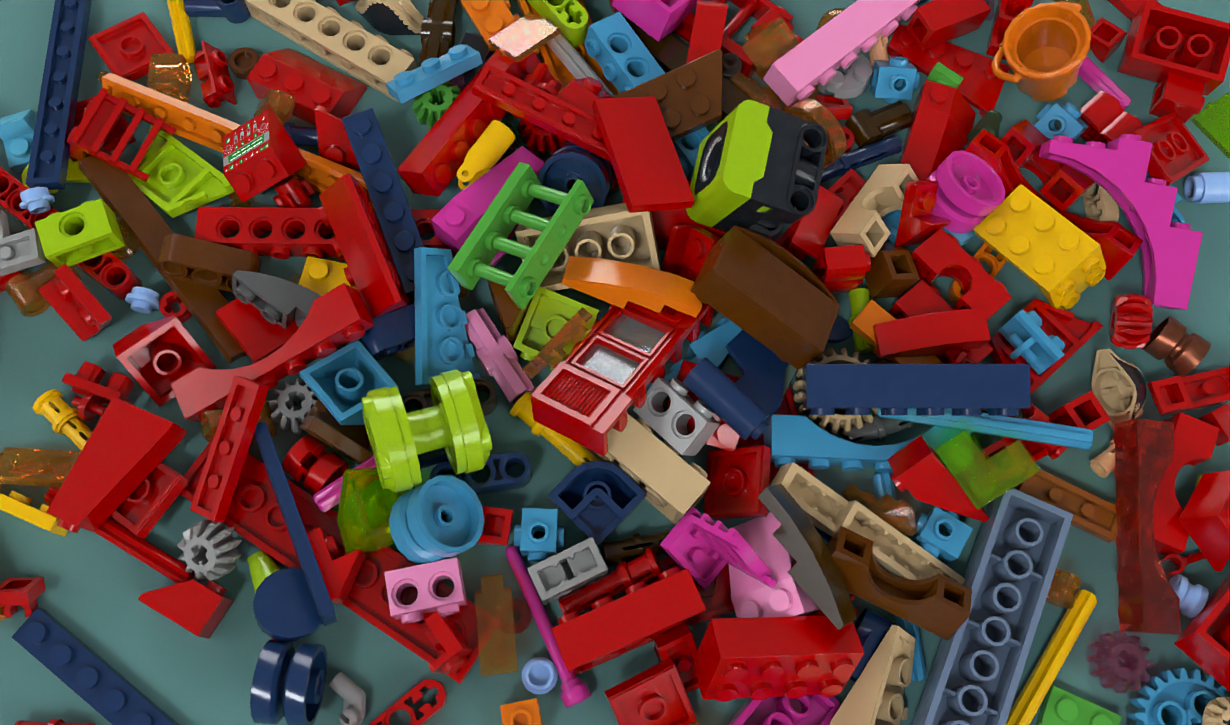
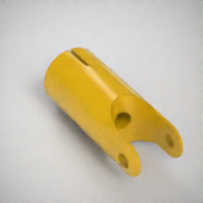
(485, 153)

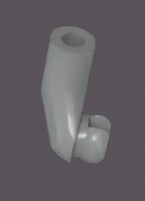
(353, 700)

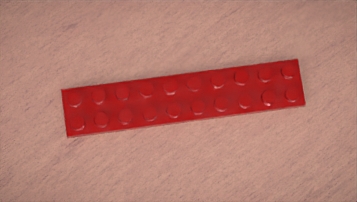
(258, 519)

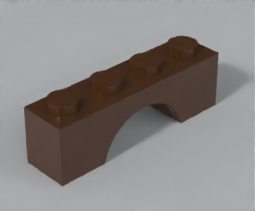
(930, 603)

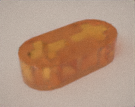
(280, 102)

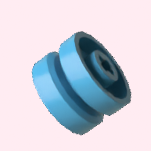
(436, 520)

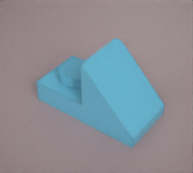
(17, 136)

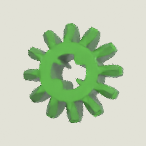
(433, 103)

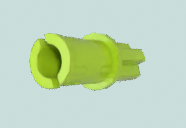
(858, 300)

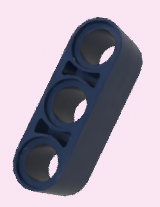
(391, 333)
(498, 480)

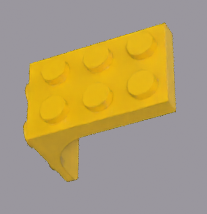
(1043, 247)

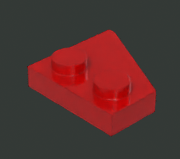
(333, 139)

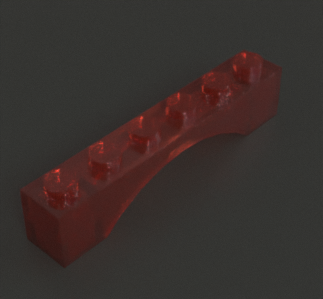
(1145, 595)

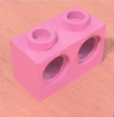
(425, 579)

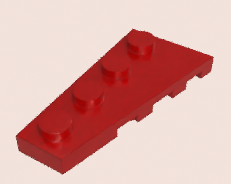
(979, 84)

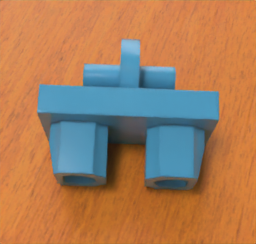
(1031, 341)

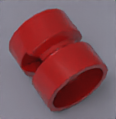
(312, 463)

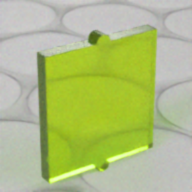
(1216, 123)

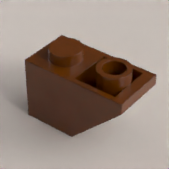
(891, 272)

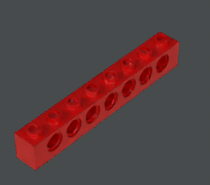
(217, 224)

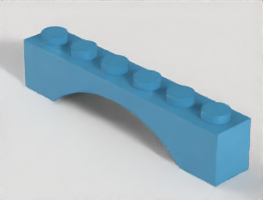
(803, 442)

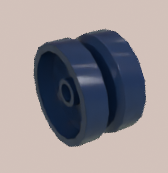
(575, 163)
(288, 683)

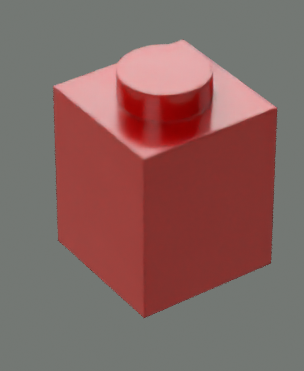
(1177, 95)

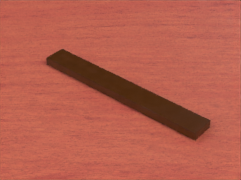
(148, 231)

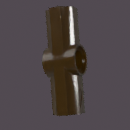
(438, 29)

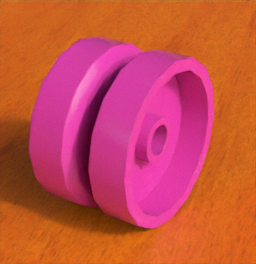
(966, 191)

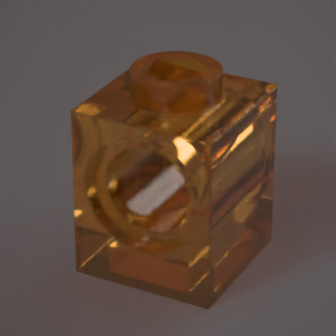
(170, 75)

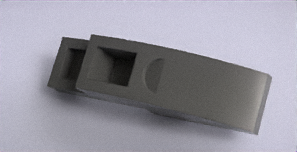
(275, 297)

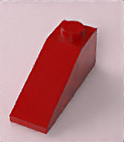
(930, 481)

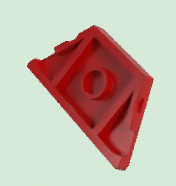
(1054, 322)

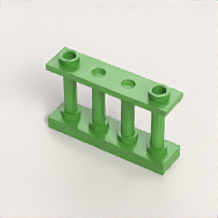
(500, 219)

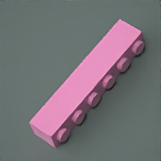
(835, 46)

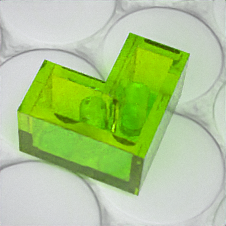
(982, 476)

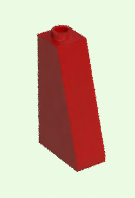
(113, 464)

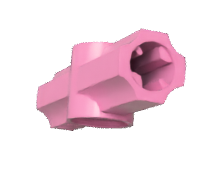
(497, 356)

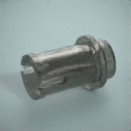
(730, 65)

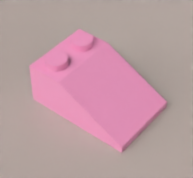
(756, 599)

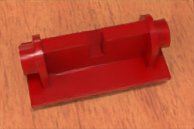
(212, 64)

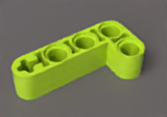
(567, 16)

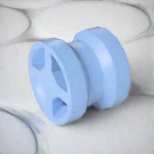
(1192, 597)

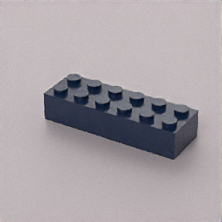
(921, 387)

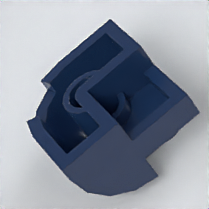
(597, 498)

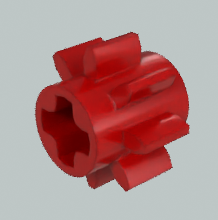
(293, 193)

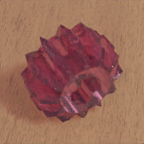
(1124, 675)

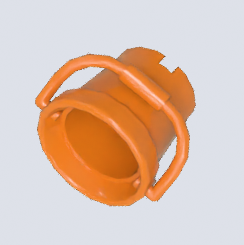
(1044, 49)

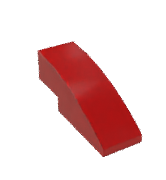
(932, 333)

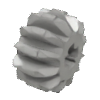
(286, 405)
(209, 550)

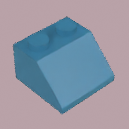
(345, 379)

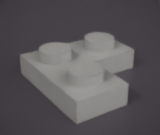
(18, 250)

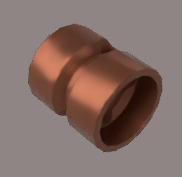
(1179, 349)

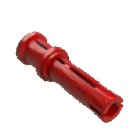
(626, 575)

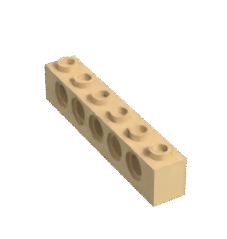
(313, 28)

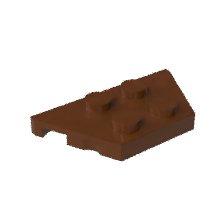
(686, 95)

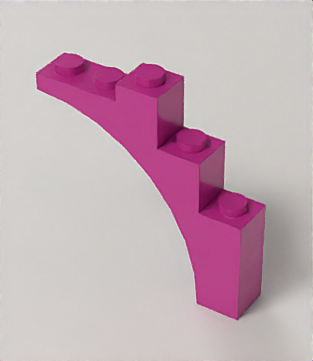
(1168, 247)

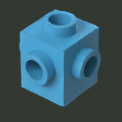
(894, 79)
(1067, 114)
(535, 522)
(941, 534)

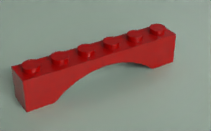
(1116, 241)
(332, 320)

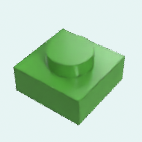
(944, 76)

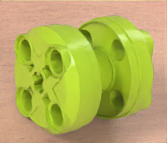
(451, 424)

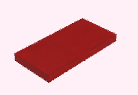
(642, 154)

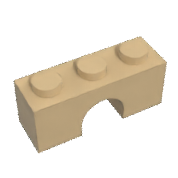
(879, 196)

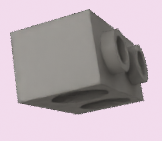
(673, 422)
(568, 571)

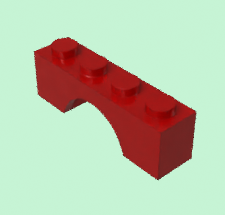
(1082, 413)
(1192, 445)

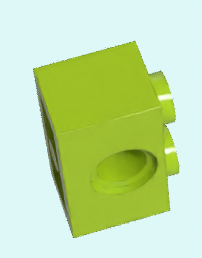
(65, 246)

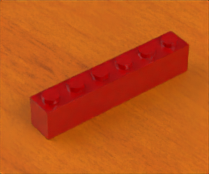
(446, 144)

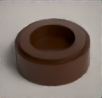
(243, 61)

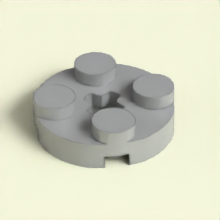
(852, 83)

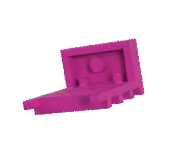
(709, 546)

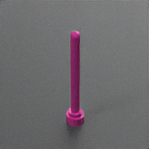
(573, 689)

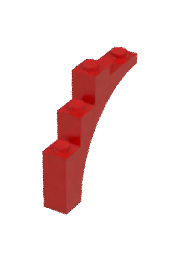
(946, 20)

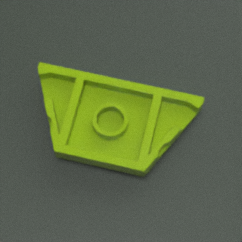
(179, 177)

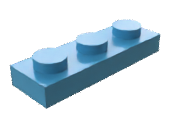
(433, 73)

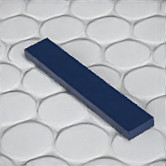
(294, 525)

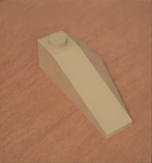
(880, 687)

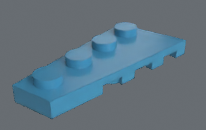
(439, 321)

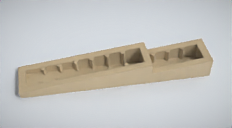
(830, 511)

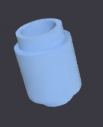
(1208, 187)

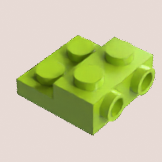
(544, 318)

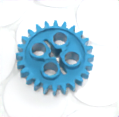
(1176, 694)

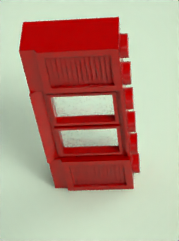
(611, 371)

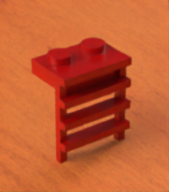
(98, 123)

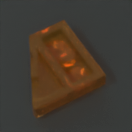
(553, 351)

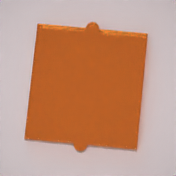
(524, 36)

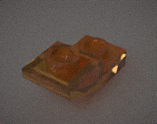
(896, 513)

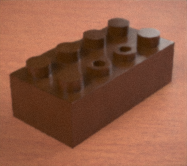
(768, 295)

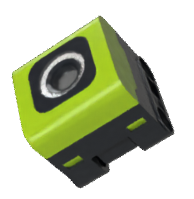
(758, 170)

